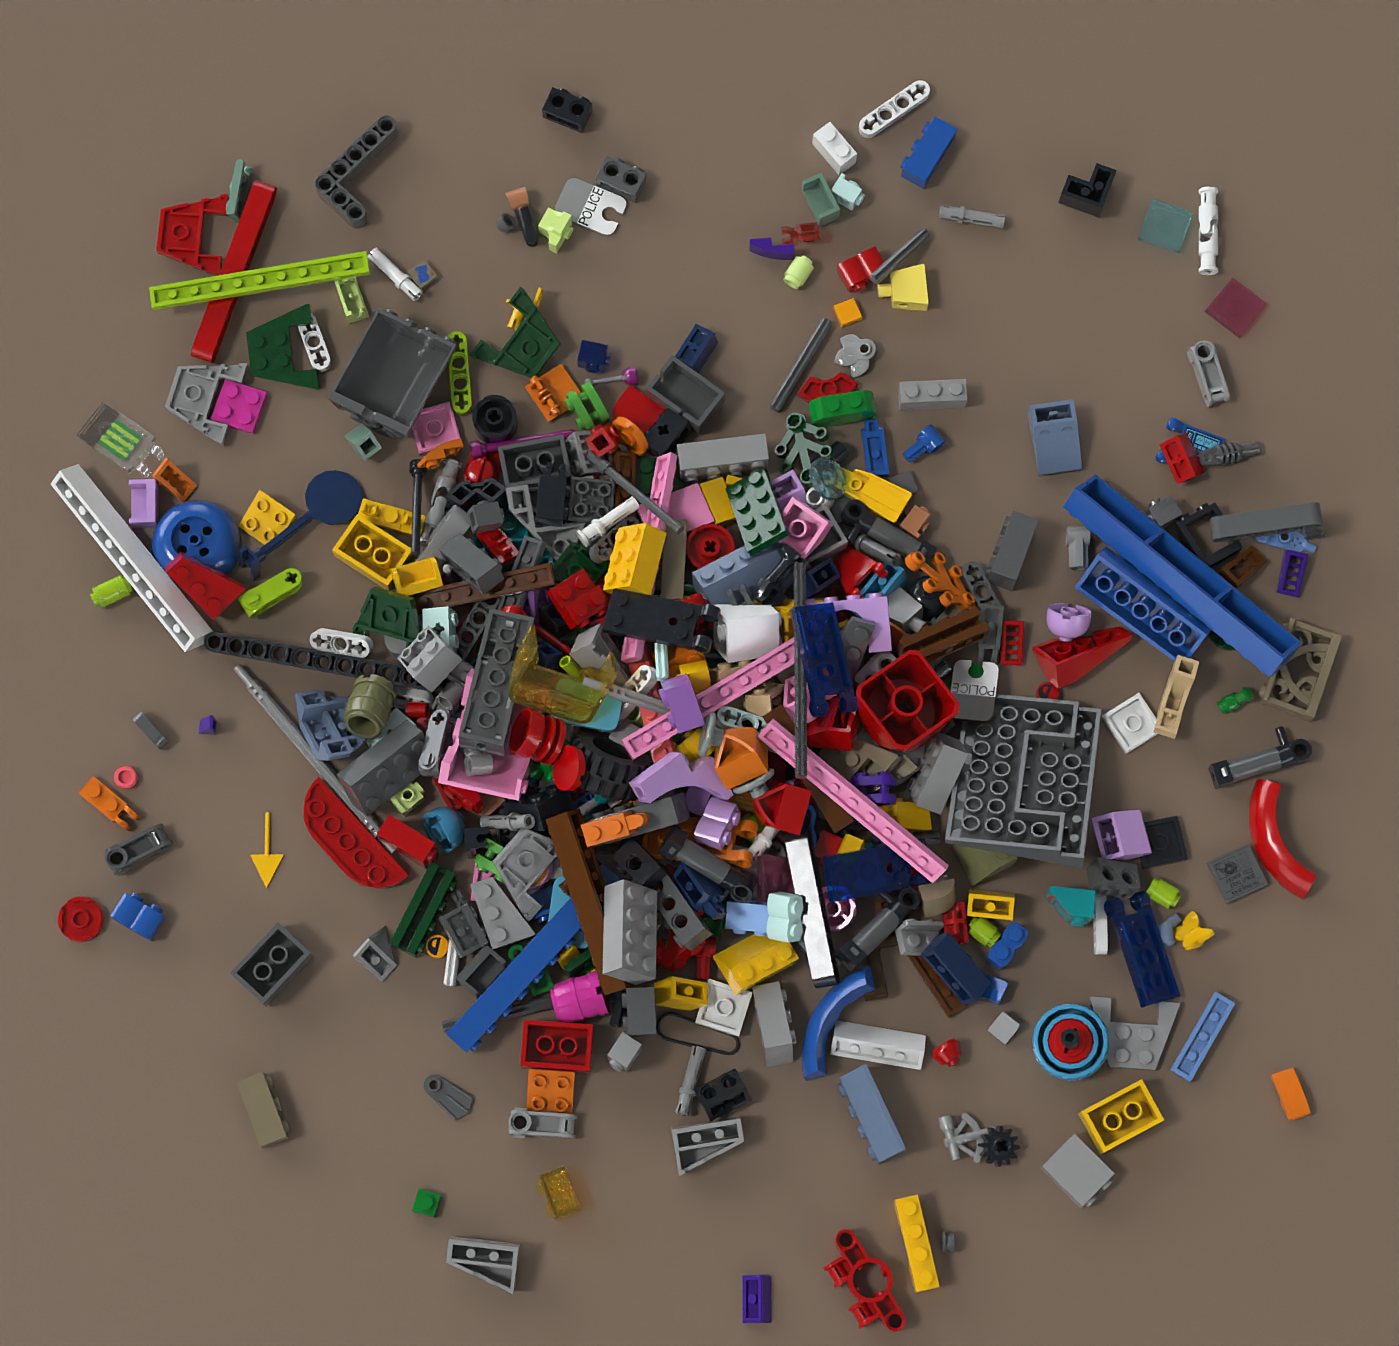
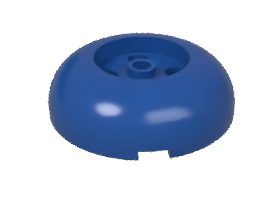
(199, 515)

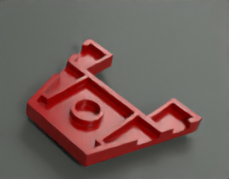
(182, 233)

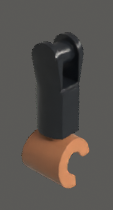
(519, 202)

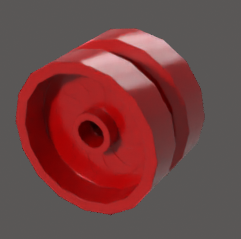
(707, 538)

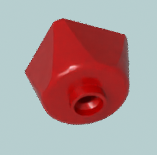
(912, 684)

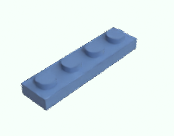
(1202, 1037)

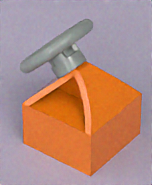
(738, 752)

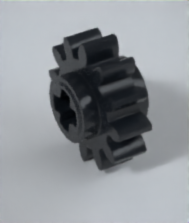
(1007, 1145)

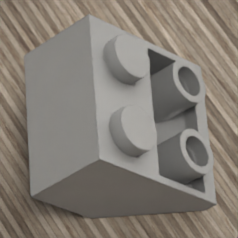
(429, 659)

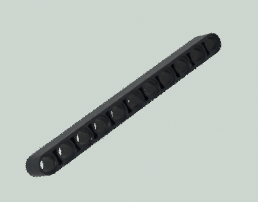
(313, 659)

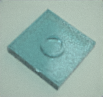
(1165, 225)

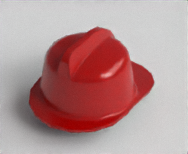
(483, 468)

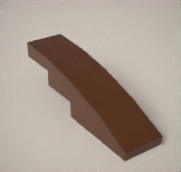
(1243, 567)

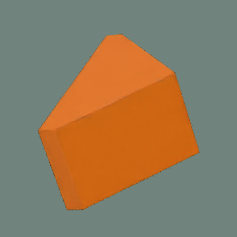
(174, 480)

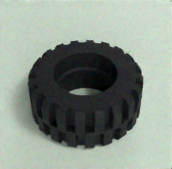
(608, 766)

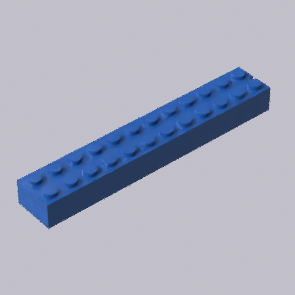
(1182, 575)

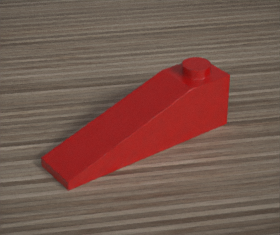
(1071, 660)

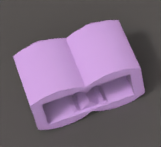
(717, 823)

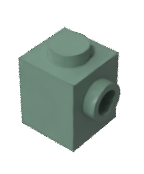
(363, 441)

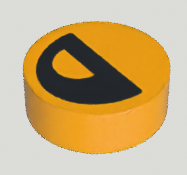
(437, 946)

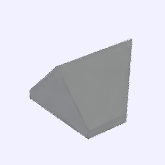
(376, 954)

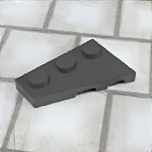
(855, 639)

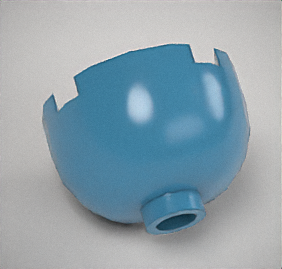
(445, 827)

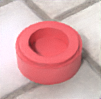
(125, 777)

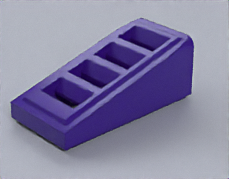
(1283, 572)

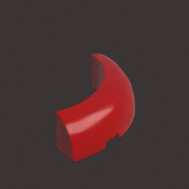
(1269, 843)

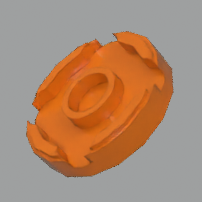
(631, 436)

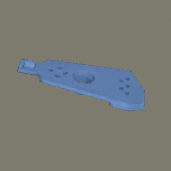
(1276, 541)

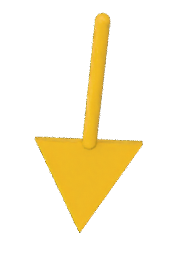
(267, 863)

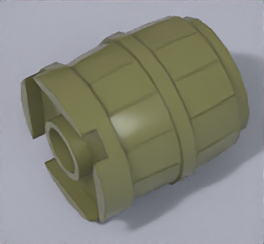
(369, 706)

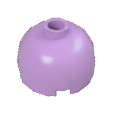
(1068, 621)

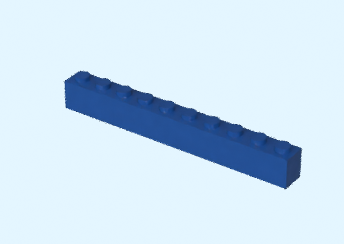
(519, 974)

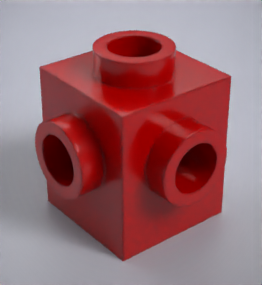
(598, 444)

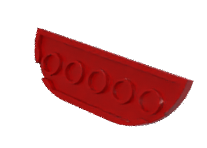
(348, 840)

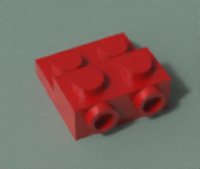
(578, 599)

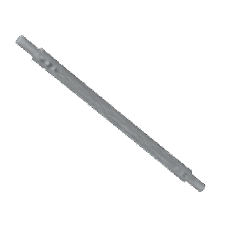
(637, 699)
(301, 743)

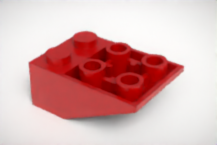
(835, 729)

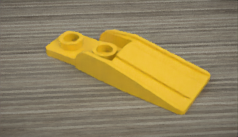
(876, 493)

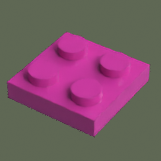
(239, 406)

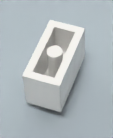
(834, 148)

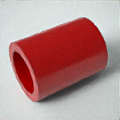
(417, 709)

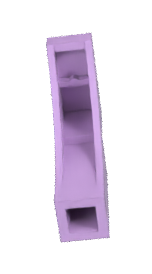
(675, 772)

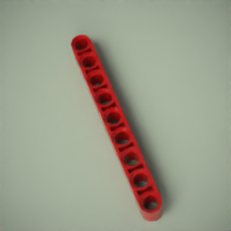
(237, 260)

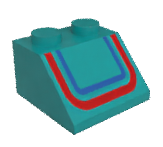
(1072, 904)

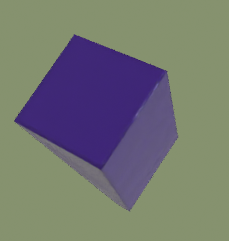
(208, 725)

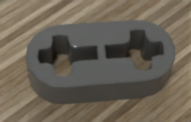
(149, 729)

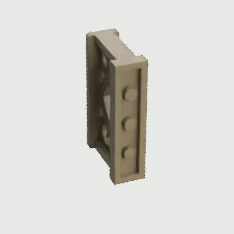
(1310, 698)

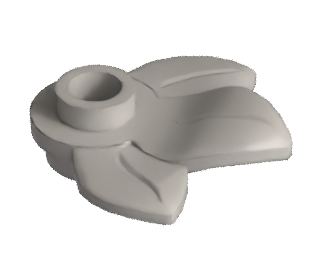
(852, 355)

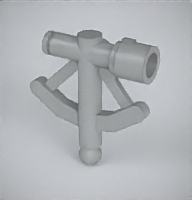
(954, 1141)

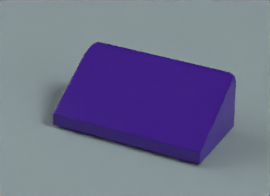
(756, 1299)

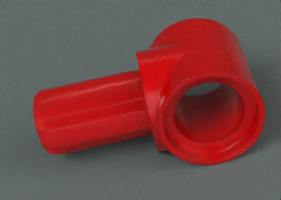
(703, 959)

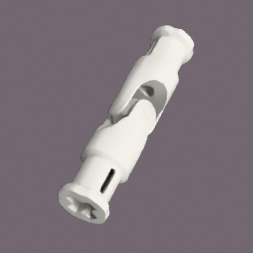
(1208, 228)

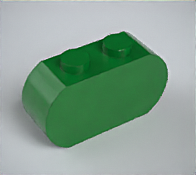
(842, 409)

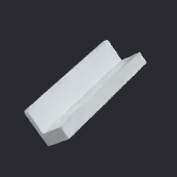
(878, 1045)

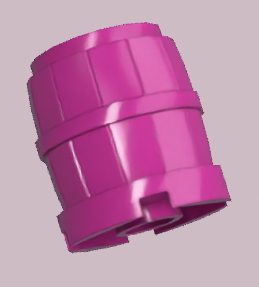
(579, 999)

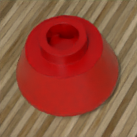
(947, 1053)

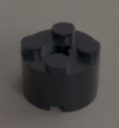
(484, 414)

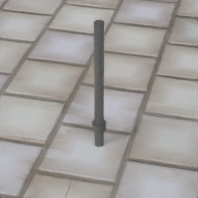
(606, 468)

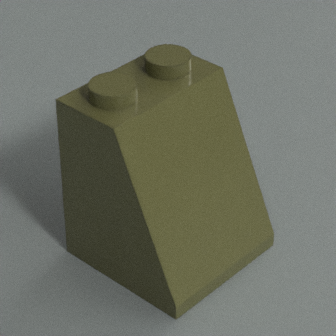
(982, 864)

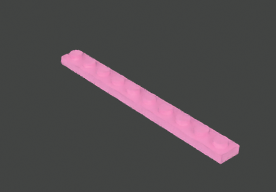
(660, 494)
(715, 697)
(856, 804)

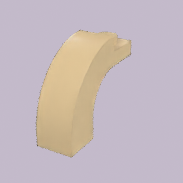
(1175, 696)

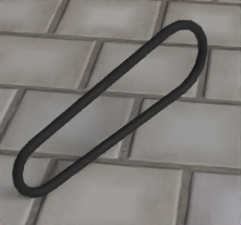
(690, 1044)

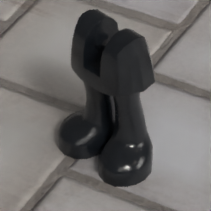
(767, 590)

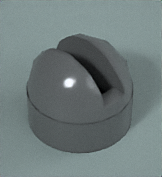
(505, 223)

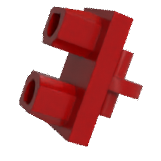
(956, 923)

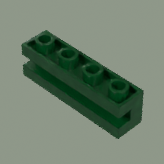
(423, 910)

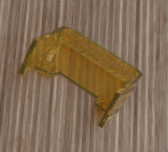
(555, 691)

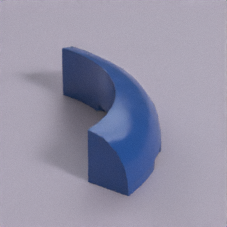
(825, 1017)

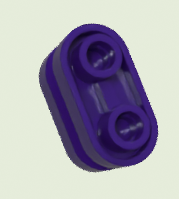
(882, 780)

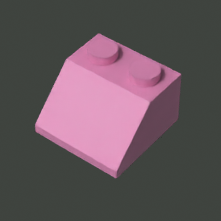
(805, 527)

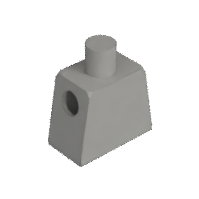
(905, 611)

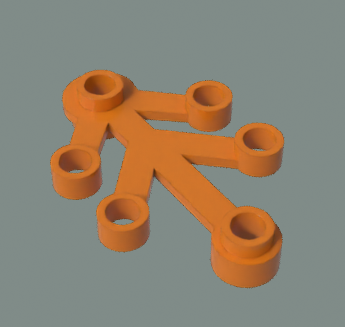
(940, 580)

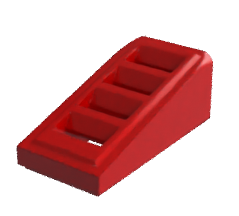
(1020, 635)

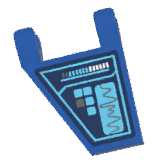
(1200, 439)

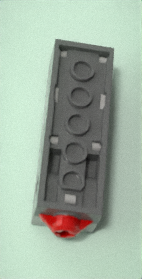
(488, 706)

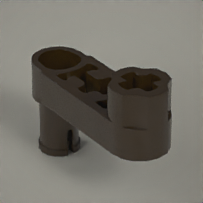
(875, 963)

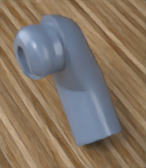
(1166, 929)

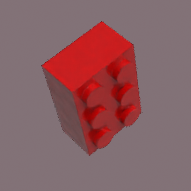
(556, 1046)

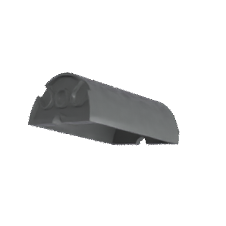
(392, 374)

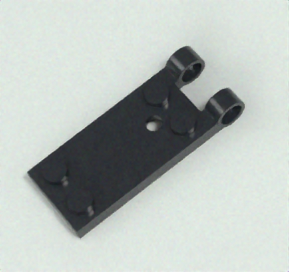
(649, 616)

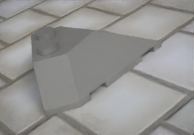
(522, 505)

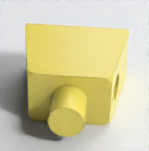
(906, 288)

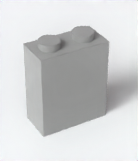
(1078, 1171)

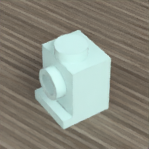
(847, 193)

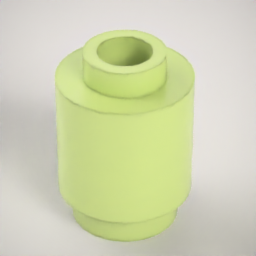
(798, 272)

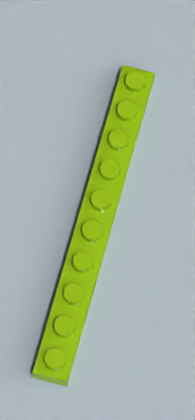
(259, 280)

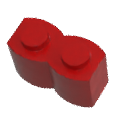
(857, 270)

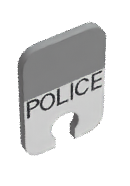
(587, 204)

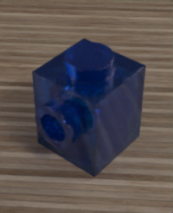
(593, 356)

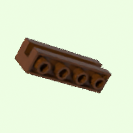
(946, 636)

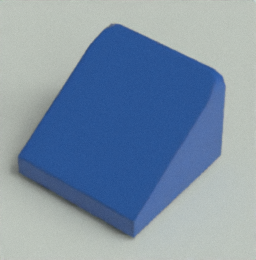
(995, 990)

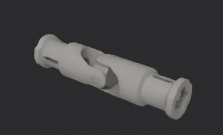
(446, 483)

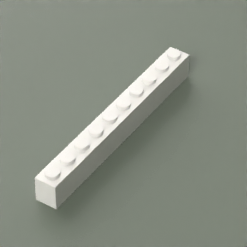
(131, 557)

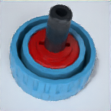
(1070, 1042)

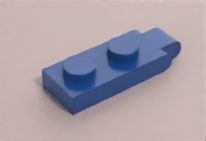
(874, 448)

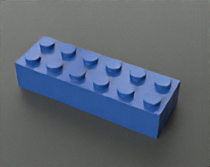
(1141, 605)

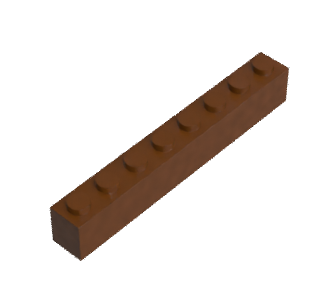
(585, 887)

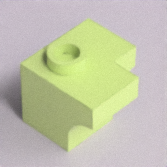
(556, 228)

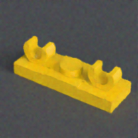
(388, 517)

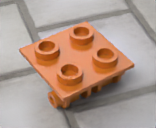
(550, 391)
(550, 1091)

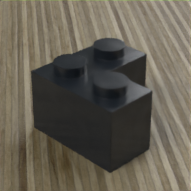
(1090, 195)
(542, 805)

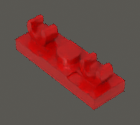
(498, 546)

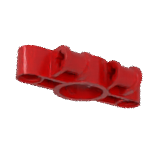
(883, 1303)

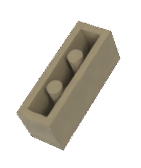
(263, 1109)

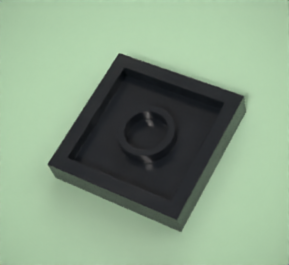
(1165, 843)

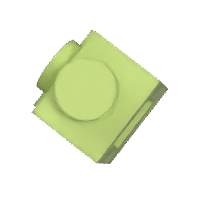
(404, 805)

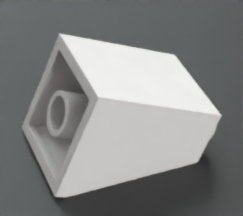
(746, 631)

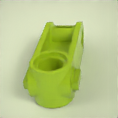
(270, 592)

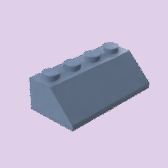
(734, 570)
(871, 1114)

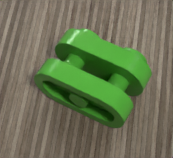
(574, 403)
(485, 862)

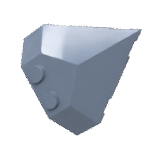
(324, 725)

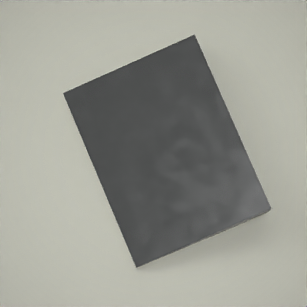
(1027, 780)

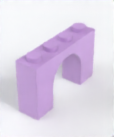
(872, 609)

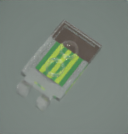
(120, 439)

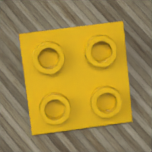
(266, 518)

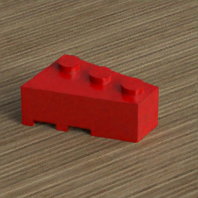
(206, 586)

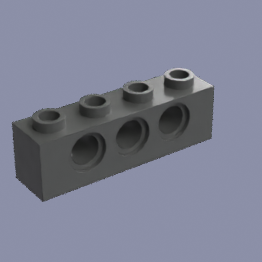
(695, 930)

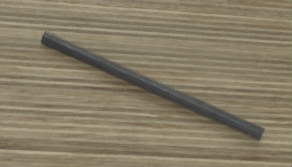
(800, 681)

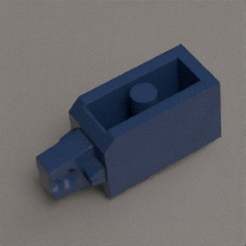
(700, 891)

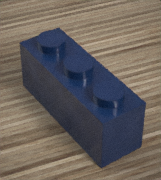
(956, 968)

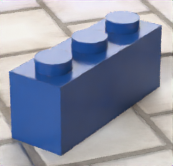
(928, 152)

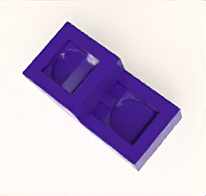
(764, 248)

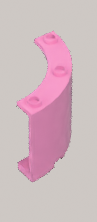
(508, 773)

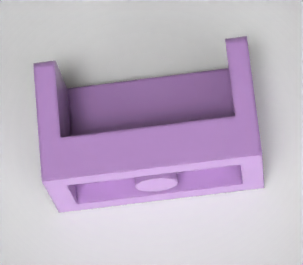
(144, 503)

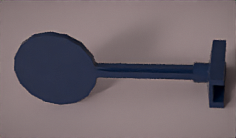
(329, 497)

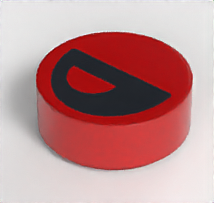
(1047, 691)

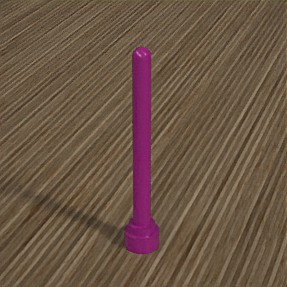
(479, 449)

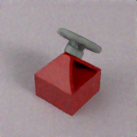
(777, 804)

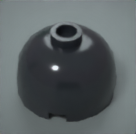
(930, 601)

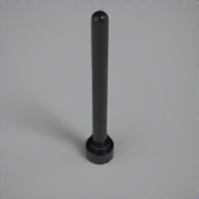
(417, 474)

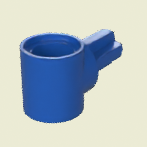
(927, 441)

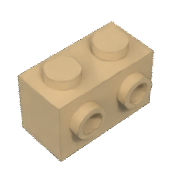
(764, 698)

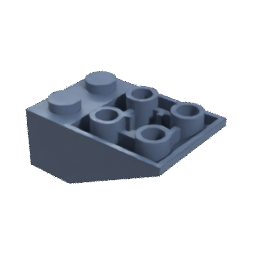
(1055, 437)

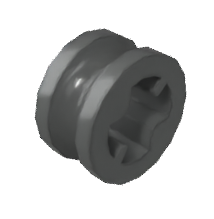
(947, 1242)

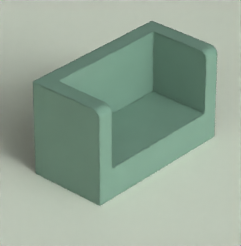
(820, 199)

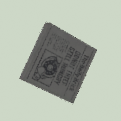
(1237, 873)

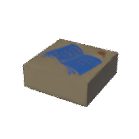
(422, 274)

